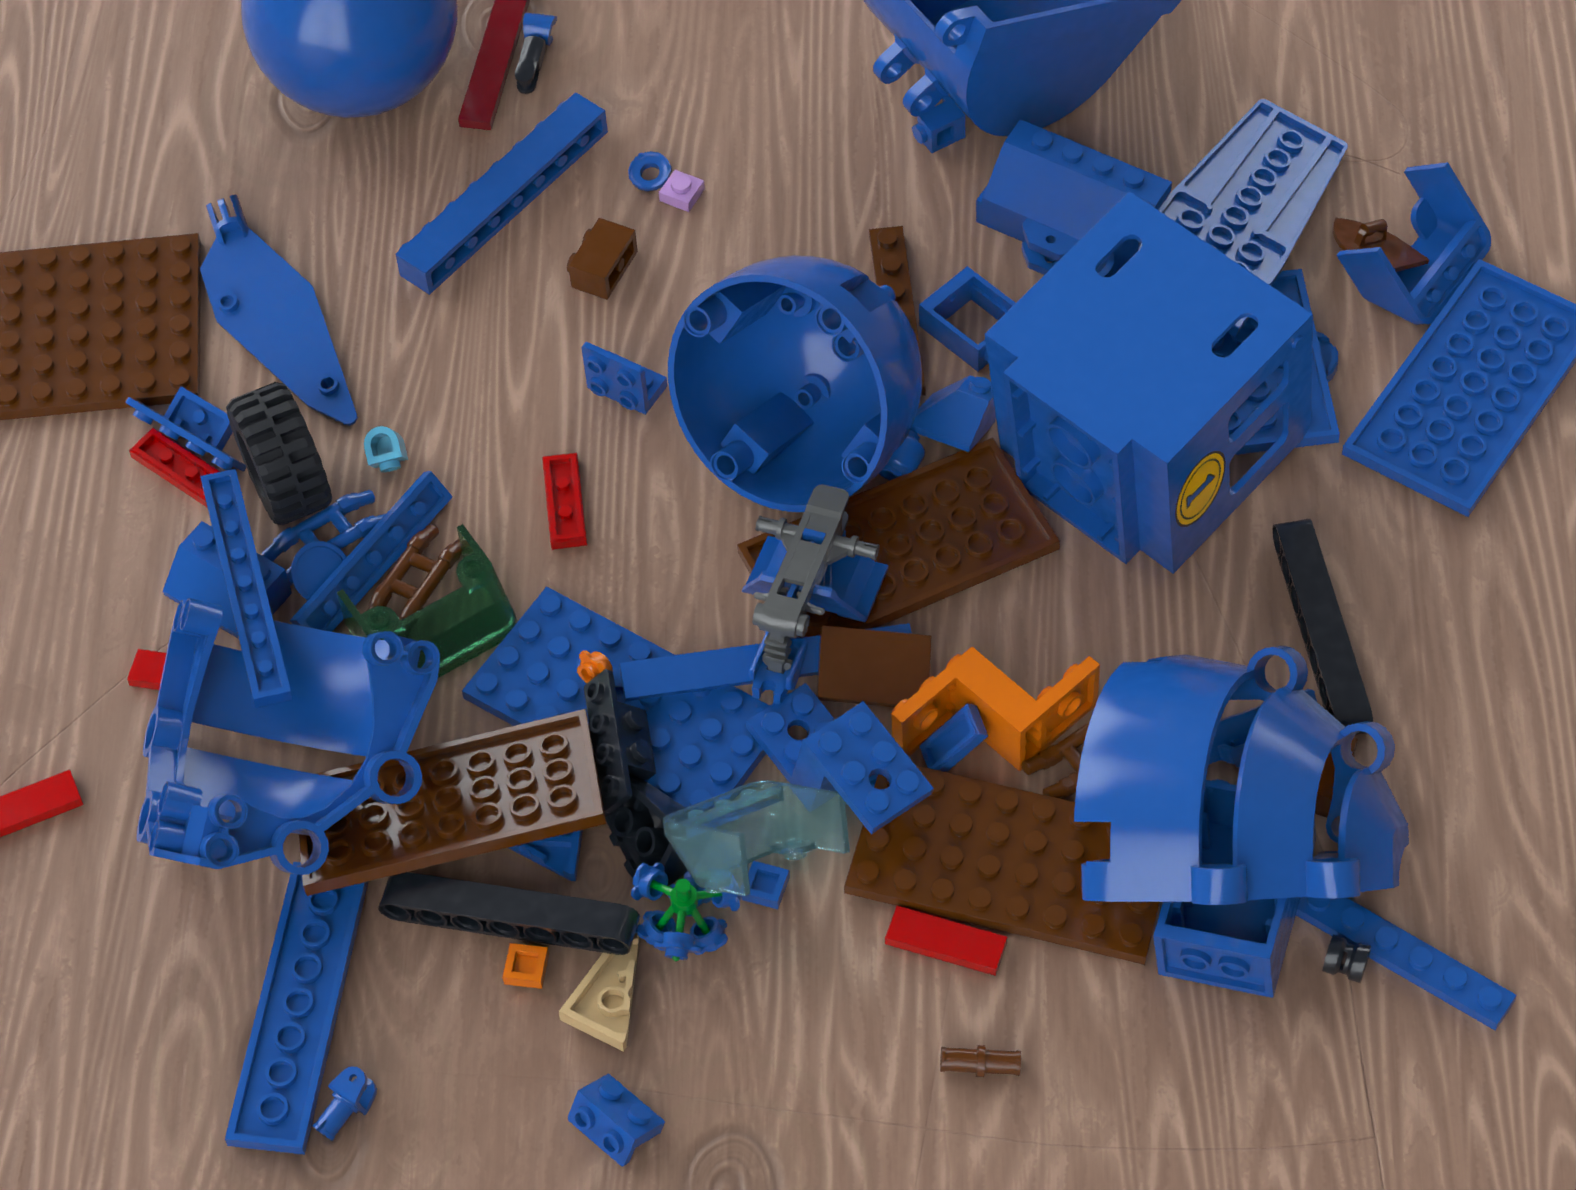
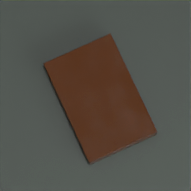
(871, 665)

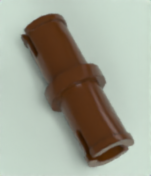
(980, 1061)

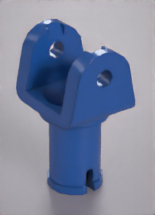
(348, 1098)

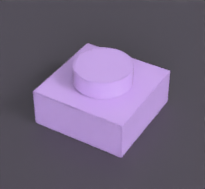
(681, 190)

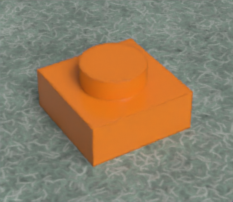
(525, 965)

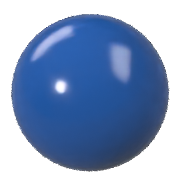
(350, 53)

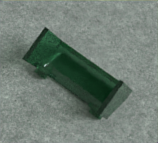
(458, 623)

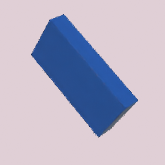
(954, 739)

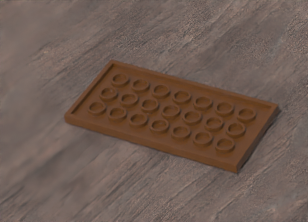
(938, 532)
(471, 801)
(999, 864)

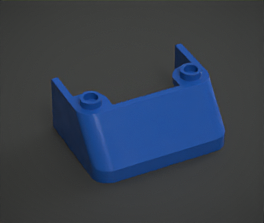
(1449, 236)

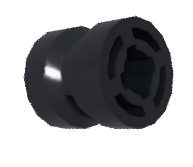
(1355, 961)

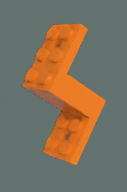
(1013, 719)

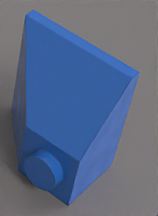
(958, 413)

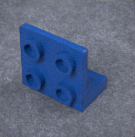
(621, 379)

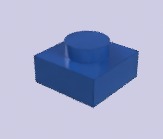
(767, 884)

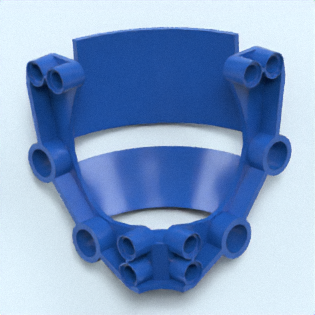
(345, 699)
(1149, 772)

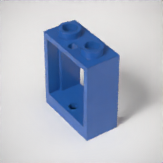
(950, 298)

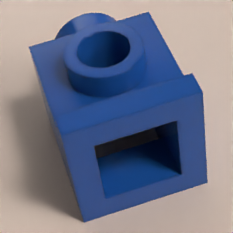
(940, 126)

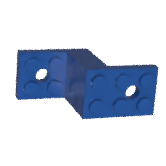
(840, 756)

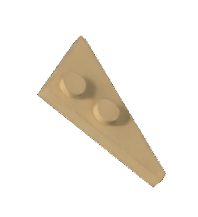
(604, 998)

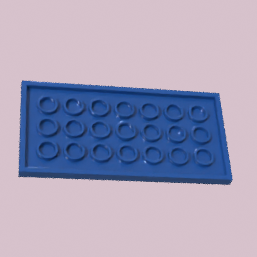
(1469, 388)
(694, 735)

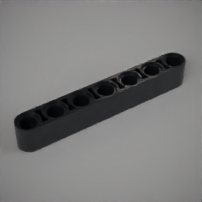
(1321, 622)
(510, 912)

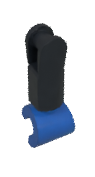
(537, 35)

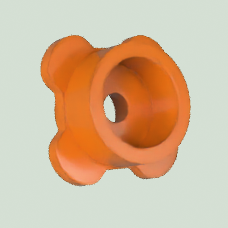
(592, 665)

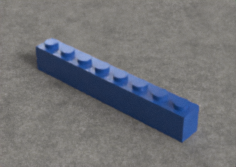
(501, 193)

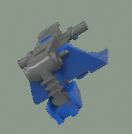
(804, 572)

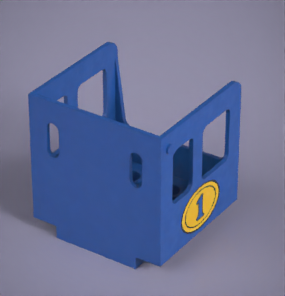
(1117, 390)

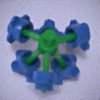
(685, 897)

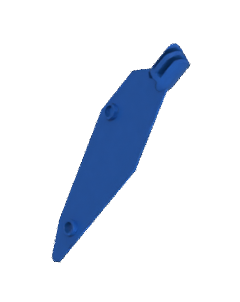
(273, 314)

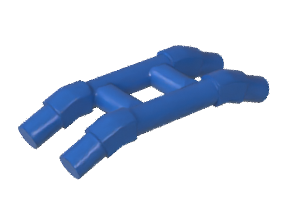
(333, 513)

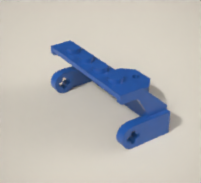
(1056, 191)

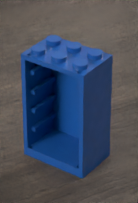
(1224, 944)

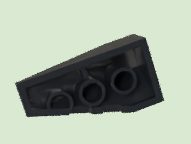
(640, 830)

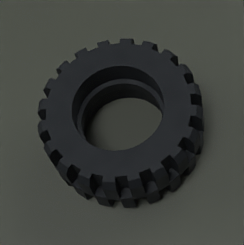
(279, 453)

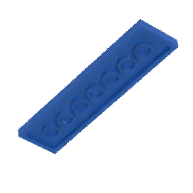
(295, 1018)

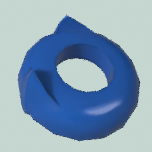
(647, 160)

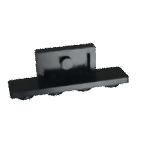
(619, 741)

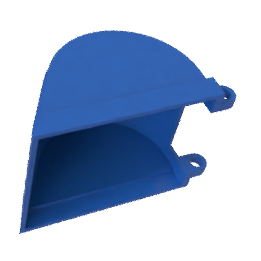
(1010, 55)

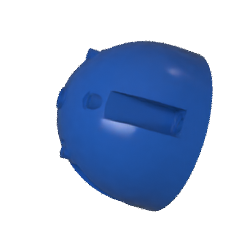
(781, 390)

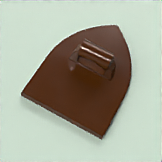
(1359, 235)

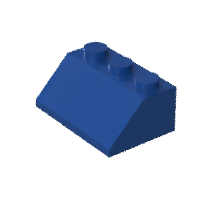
(199, 576)

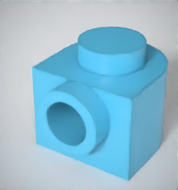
(384, 449)

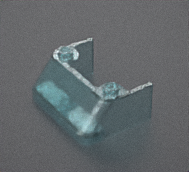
(751, 822)

